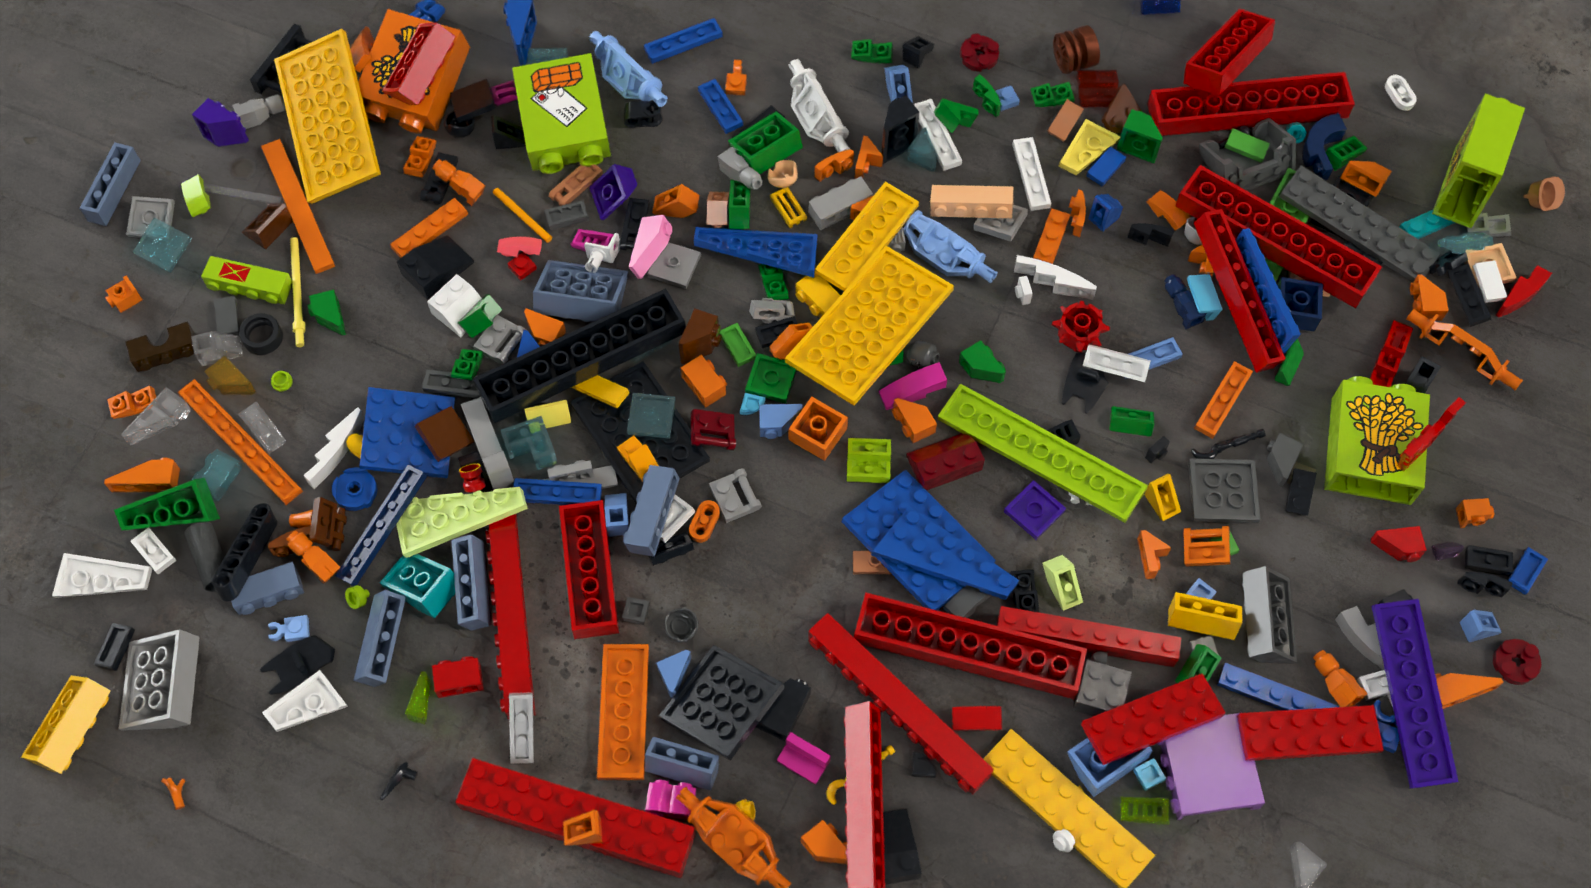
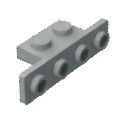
(582, 472)

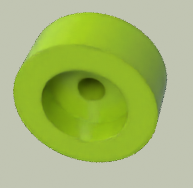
(356, 596)

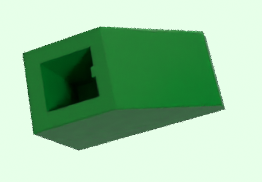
(981, 364)

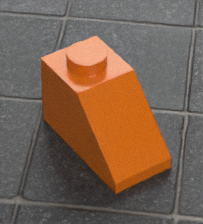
(1366, 176)
(676, 202)
(544, 328)

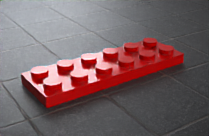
(1152, 718)
(1309, 733)

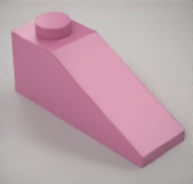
(650, 242)

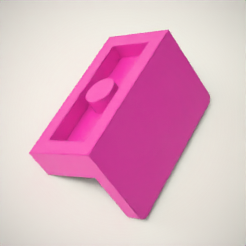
(803, 758)

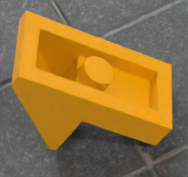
(637, 456)

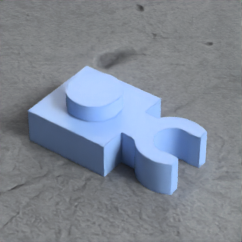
(293, 629)

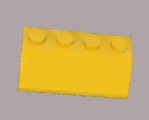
(66, 724)

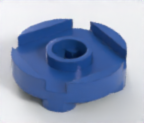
(360, 499)

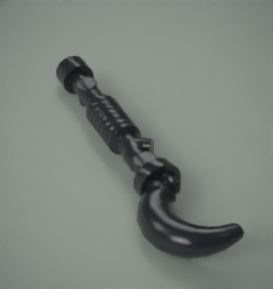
(1217, 448)

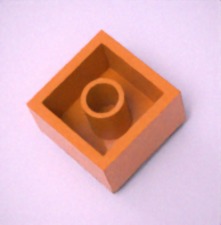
(818, 428)

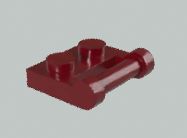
(715, 424)

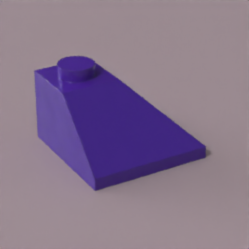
(612, 189)

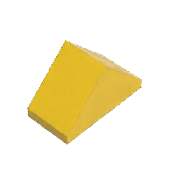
(1163, 497)

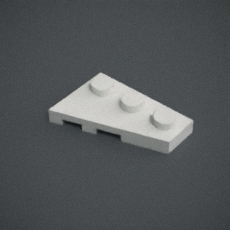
(305, 702)

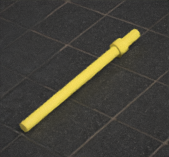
(298, 324)

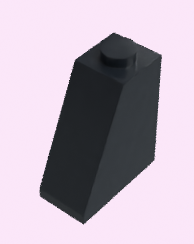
(786, 709)

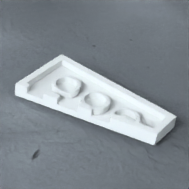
(92, 576)

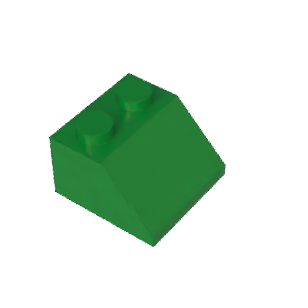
(1140, 137)

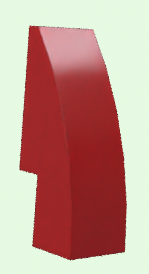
(1524, 291)

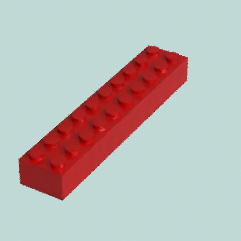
(1249, 102)
(1282, 236)
(970, 645)
(544, 806)

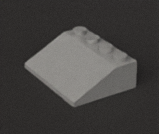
(159, 681)

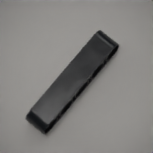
(244, 552)

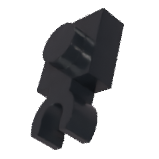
(1448, 261)

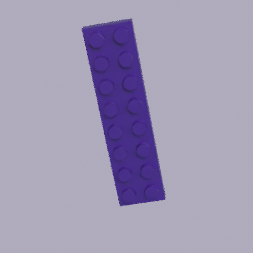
(1414, 693)

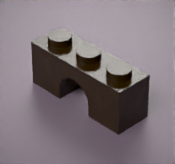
(145, 355)

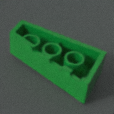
(177, 505)

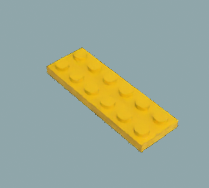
(866, 236)

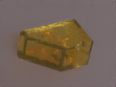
(228, 379)

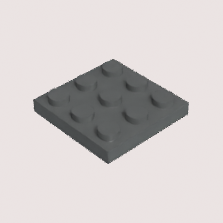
(1224, 491)

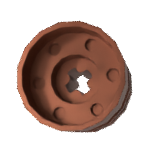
(1076, 49)

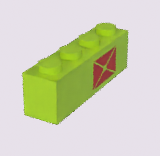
(247, 280)

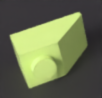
(1063, 581)

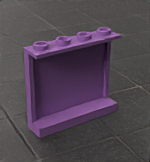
(1210, 770)

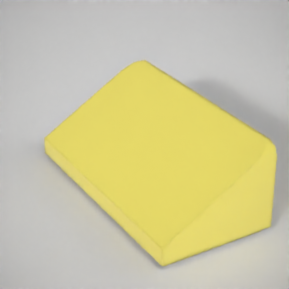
(552, 413)

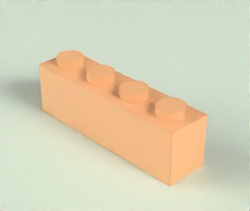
(971, 201)

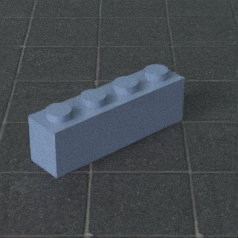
(110, 184)
(651, 510)
(471, 582)
(379, 638)

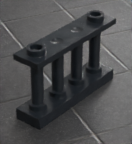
(267, 71)

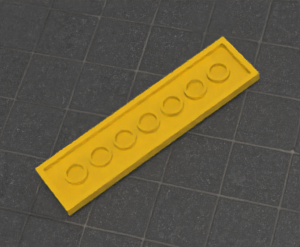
(1069, 808)

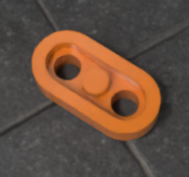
(704, 522)

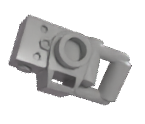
(771, 310)

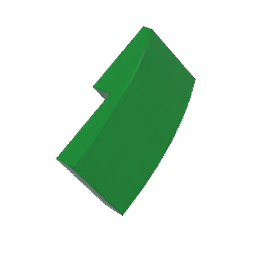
(873, 53)
(1052, 96)
(990, 98)
(773, 282)
(467, 364)

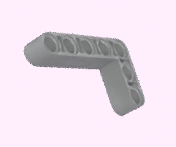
(488, 444)

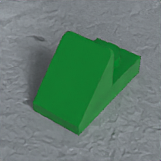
(954, 113)
(480, 316)

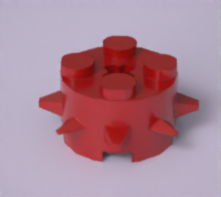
(1080, 326)

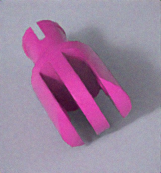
(504, 93)

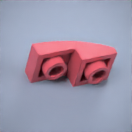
(511, 246)

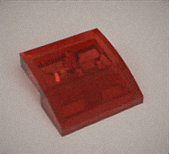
(1097, 87)

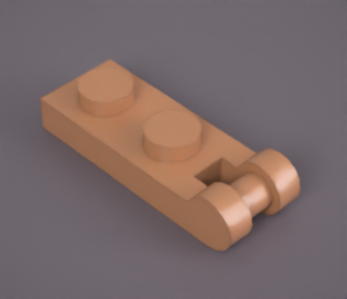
(575, 184)

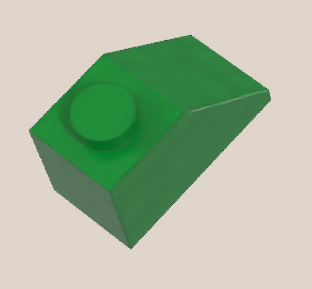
(327, 311)

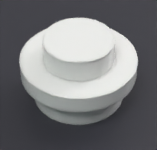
(1063, 840)

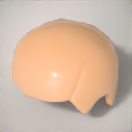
(784, 174)

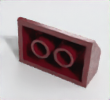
(946, 461)

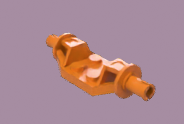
(1477, 347)
(734, 838)

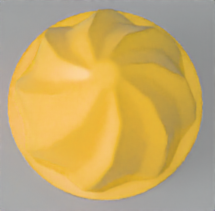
(747, 807)

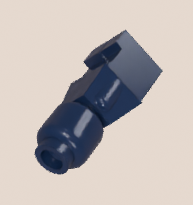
(1183, 301)

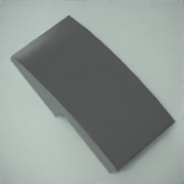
(966, 601)

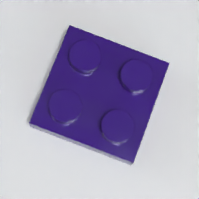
(1034, 510)

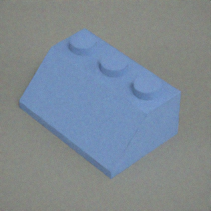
(1097, 776)

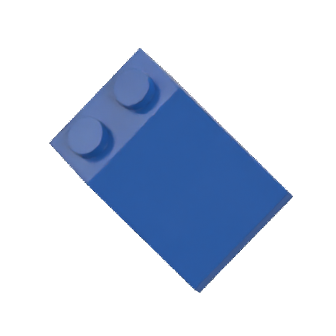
(522, 25)

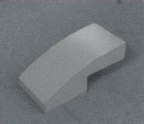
(1493, 226)

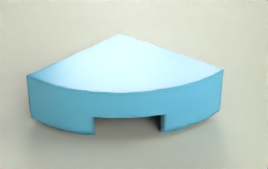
(751, 404)

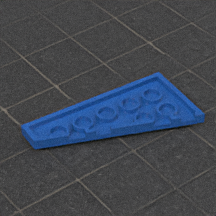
(777, 249)
(935, 551)

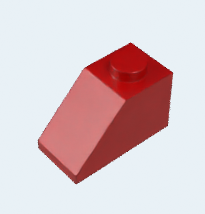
(1401, 543)

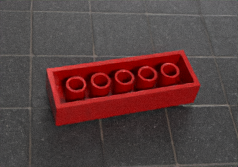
(1229, 52)
(588, 570)

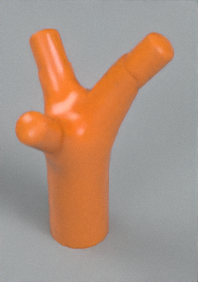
(175, 791)

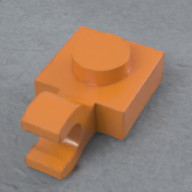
(737, 81)

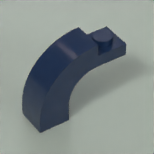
(1323, 132)

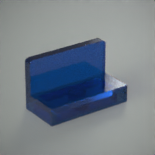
(1160, 6)

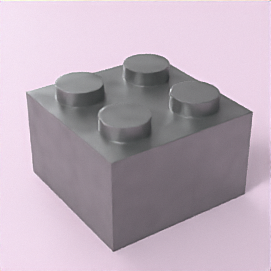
(1101, 688)

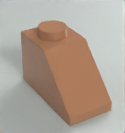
(717, 209)

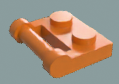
(1207, 552)

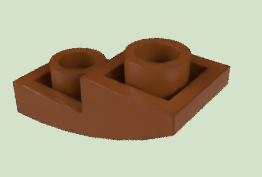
(279, 546)

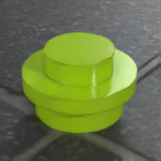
(281, 381)

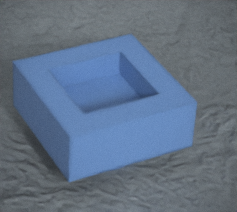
(1007, 97)
(1201, 590)

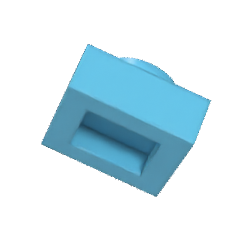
(1149, 774)

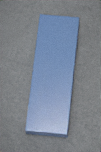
(1159, 353)

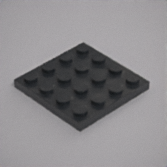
(722, 702)

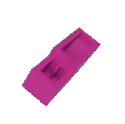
(914, 385)

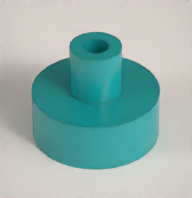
(1297, 131)

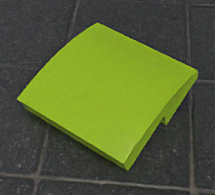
(868, 460)

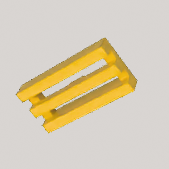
(795, 219)

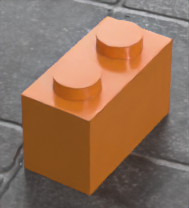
(703, 380)

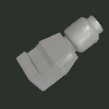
(257, 111)
(738, 169)

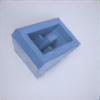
(1479, 625)
(673, 670)

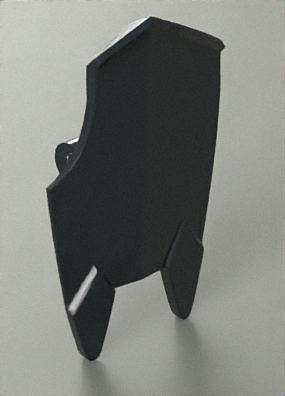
(1084, 382)
(299, 662)

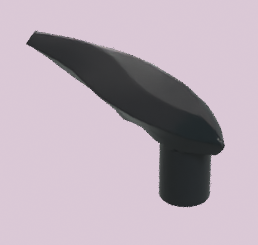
(402, 771)

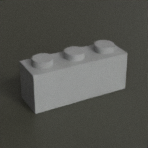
(837, 202)

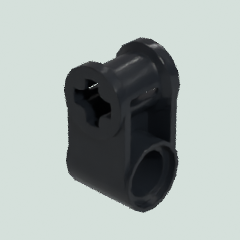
(640, 114)

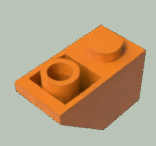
(1428, 298)
(789, 339)
(915, 419)
(824, 844)

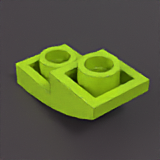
(195, 196)

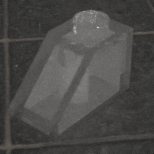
(262, 427)

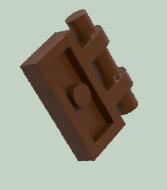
(324, 518)

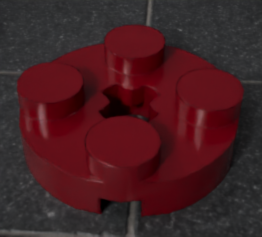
(979, 43)
(1507, 668)

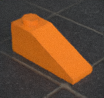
(146, 477)
(1460, 687)

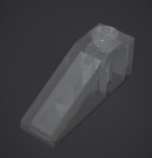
(159, 416)

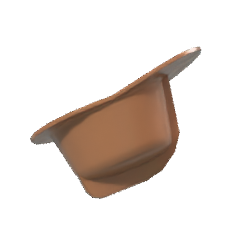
(1546, 193)

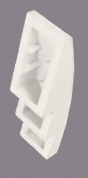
(1062, 280)
(336, 449)

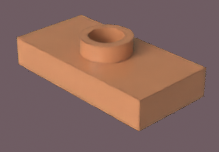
(866, 564)

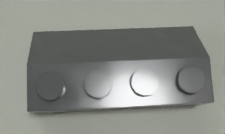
(1269, 616)

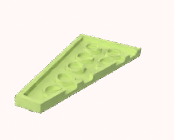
(449, 516)

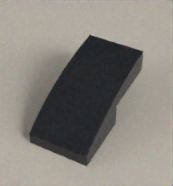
(1143, 232)

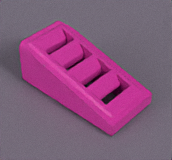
(597, 237)

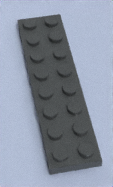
(1358, 224)

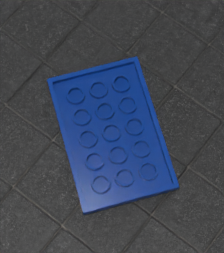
(879, 513)

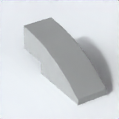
(1360, 635)

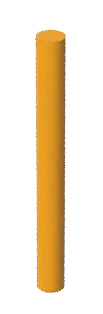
(522, 215)

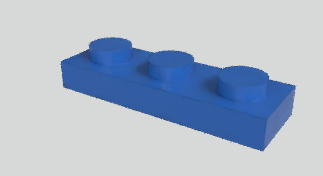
(720, 106)

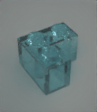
(530, 437)

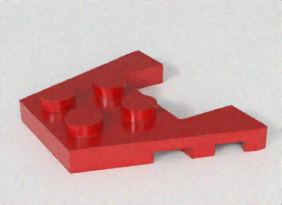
(1428, 435)

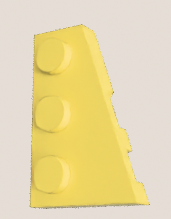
(1087, 146)

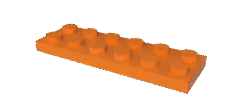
(623, 712)

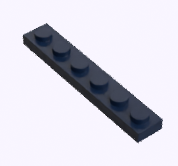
(381, 525)

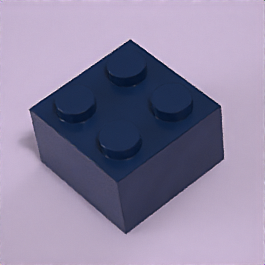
(1304, 301)

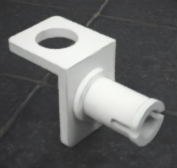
(599, 253)

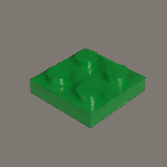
(770, 378)

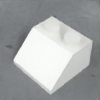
(453, 303)

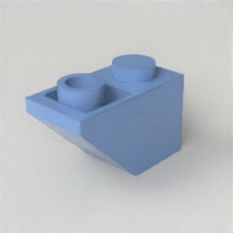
(616, 514)

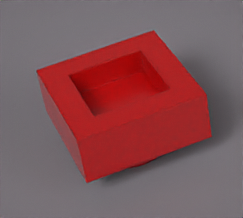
(522, 266)

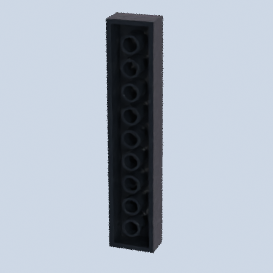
(580, 355)

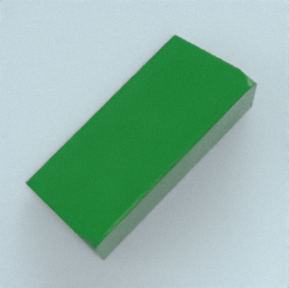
(1290, 364)
(1131, 421)
(1200, 661)

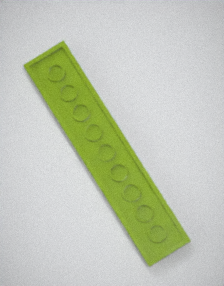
(1043, 453)

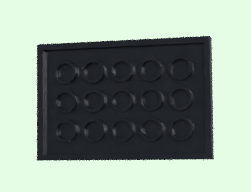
(609, 429)

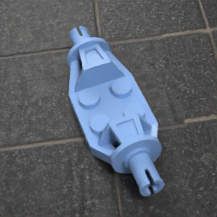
(624, 72)
(945, 248)

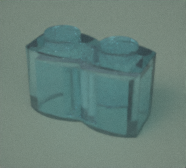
(219, 472)

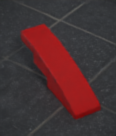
(1391, 354)

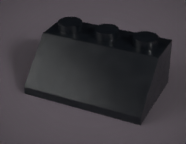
(899, 128)

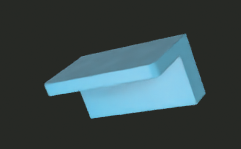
(1205, 295)

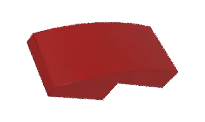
(977, 718)

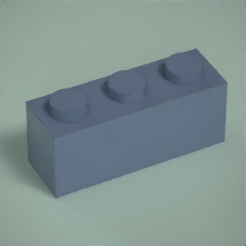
(269, 588)
(681, 763)

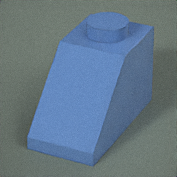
(898, 82)
(777, 419)

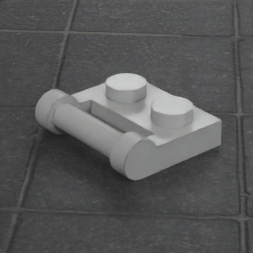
(494, 338)
(728, 498)

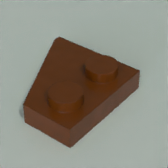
(1119, 110)

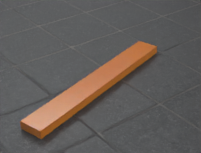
(298, 206)
(240, 442)

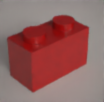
(457, 677)

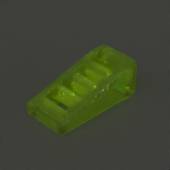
(418, 704)
(1155, 802)

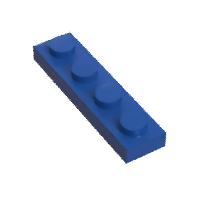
(683, 40)
(558, 491)

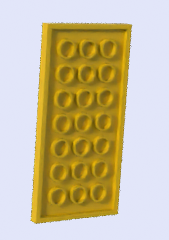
(327, 116)
(869, 325)

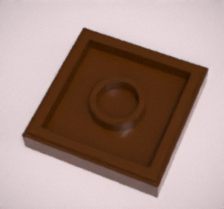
(444, 433)

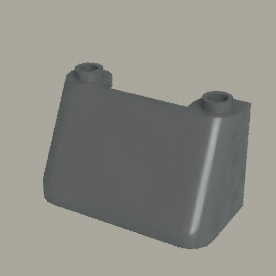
(1249, 172)

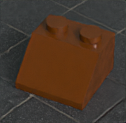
(699, 336)

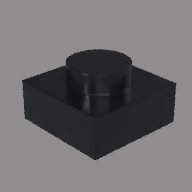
(1158, 450)

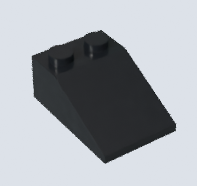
(434, 265)
(900, 848)

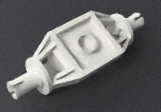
(815, 109)

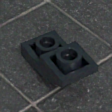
(1477, 581)
(1025, 593)

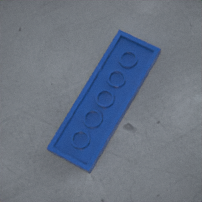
(1268, 291)

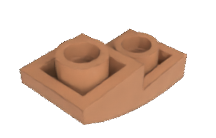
(1065, 120)

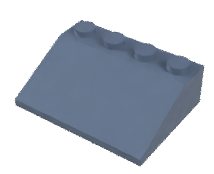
(575, 293)

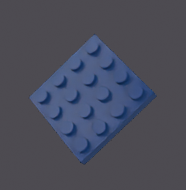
(390, 435)

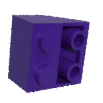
(219, 124)

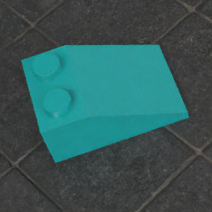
(423, 583)

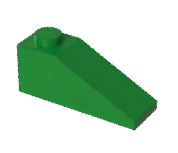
(739, 206)

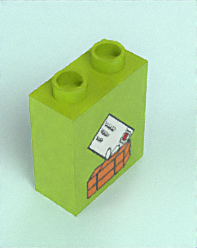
(561, 113)

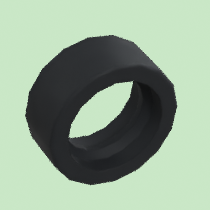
(255, 321)

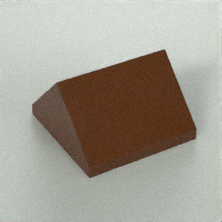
(268, 225)

